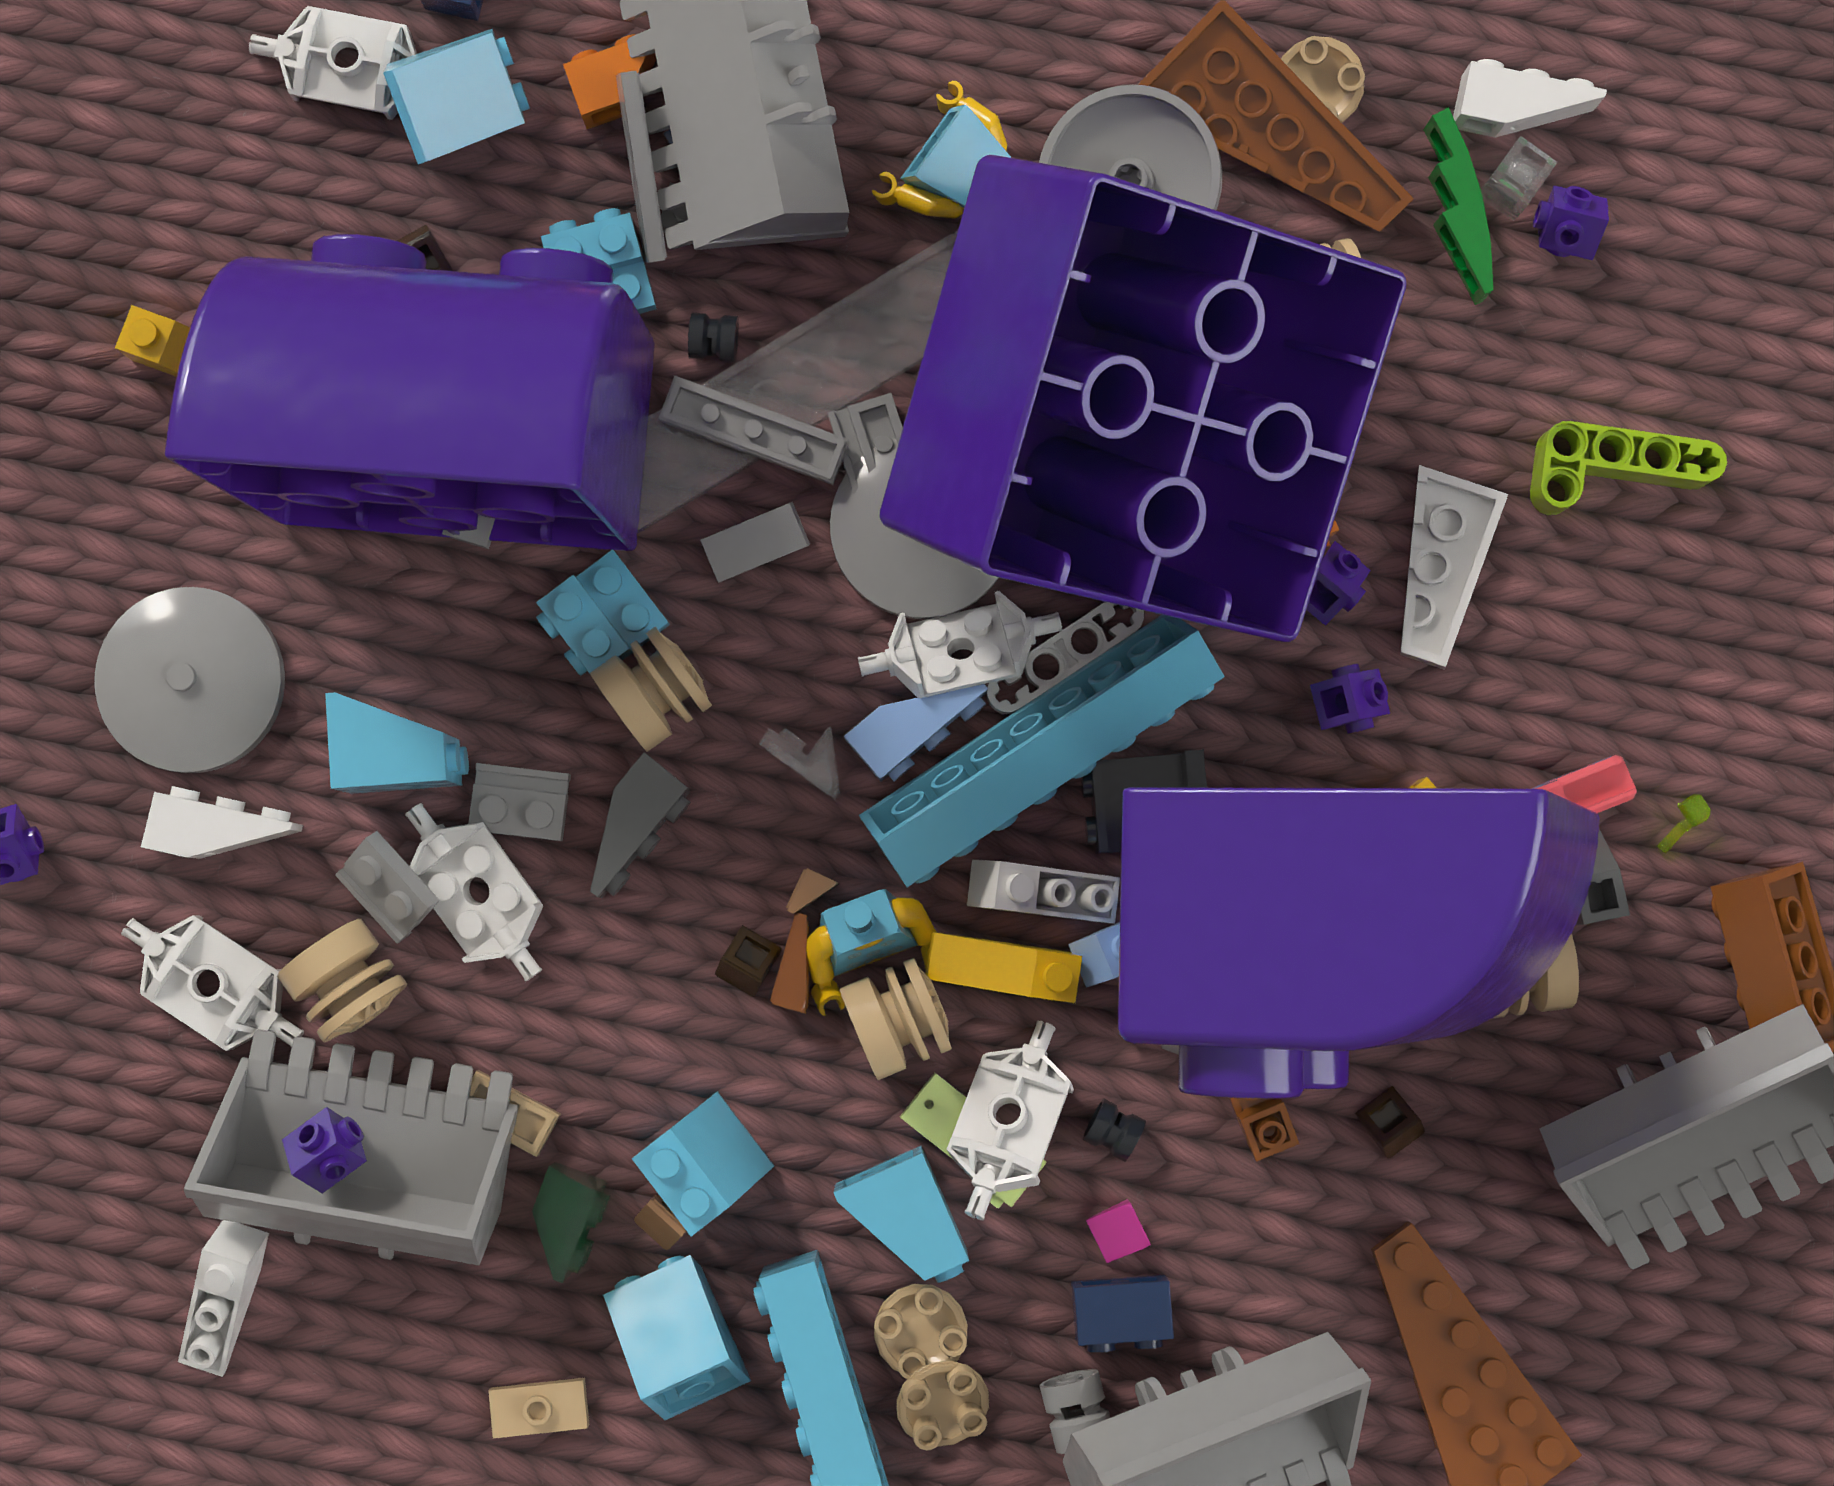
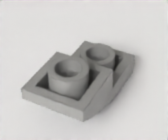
(755, 542)

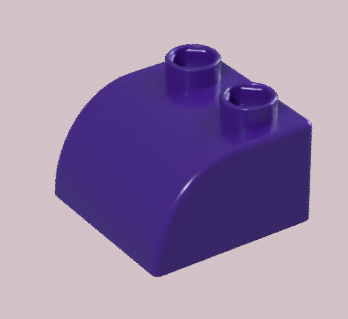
(420, 394)
(1139, 398)
(1335, 921)

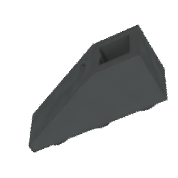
(636, 813)

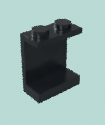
(1112, 776)

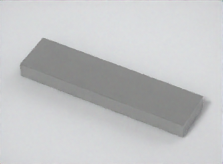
(641, 166)
(753, 430)

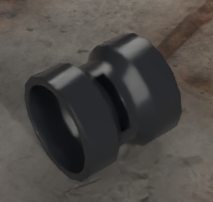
(713, 337)
(1114, 1130)

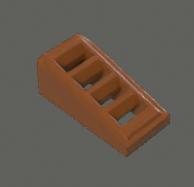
(792, 981)

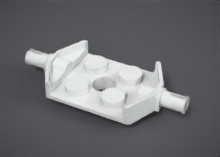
(310, 50)
(994, 633)
(447, 865)
(247, 992)
(1011, 1154)

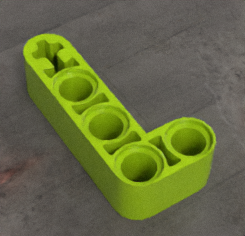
(1629, 462)

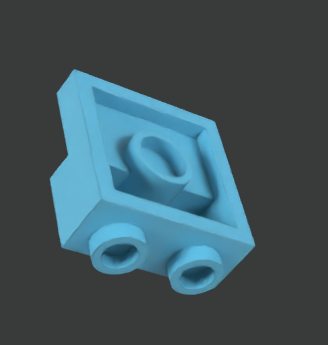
(613, 241)
(600, 614)

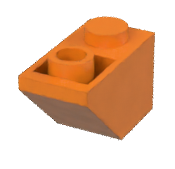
(594, 80)

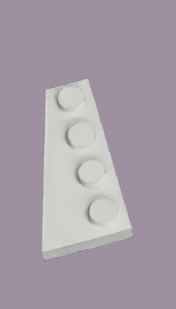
(1448, 549)

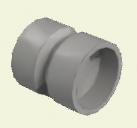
(1068, 1390)

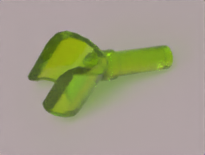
(1695, 812)

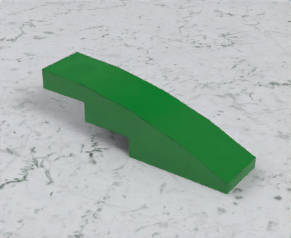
(1464, 223)

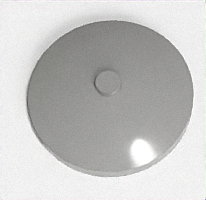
(1142, 139)
(888, 566)
(189, 680)

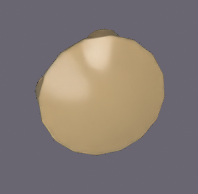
(1329, 72)
(920, 1328)
(943, 1404)

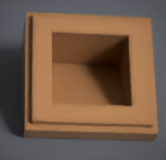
(809, 889)
(660, 1223)

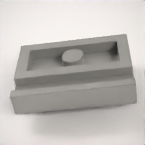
(866, 426)
(520, 801)
(387, 887)

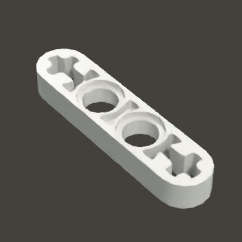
(1068, 659)

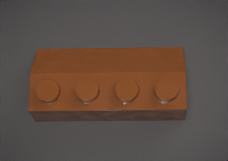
(1776, 946)

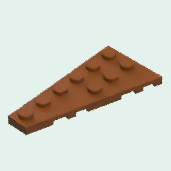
(1273, 119)
(1473, 1394)

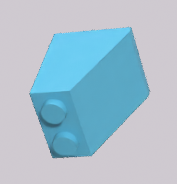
(456, 94)
(387, 752)
(703, 1163)
(907, 1213)
(675, 1337)

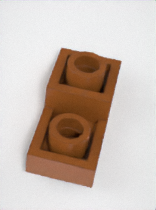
(1264, 1125)

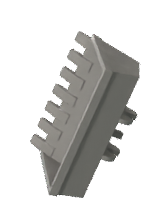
(742, 121)
(1700, 1134)
(430, 1154)
(1252, 1424)

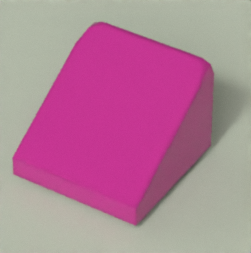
(1118, 1231)

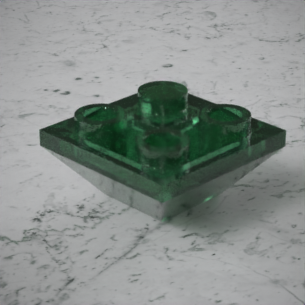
(564, 1213)

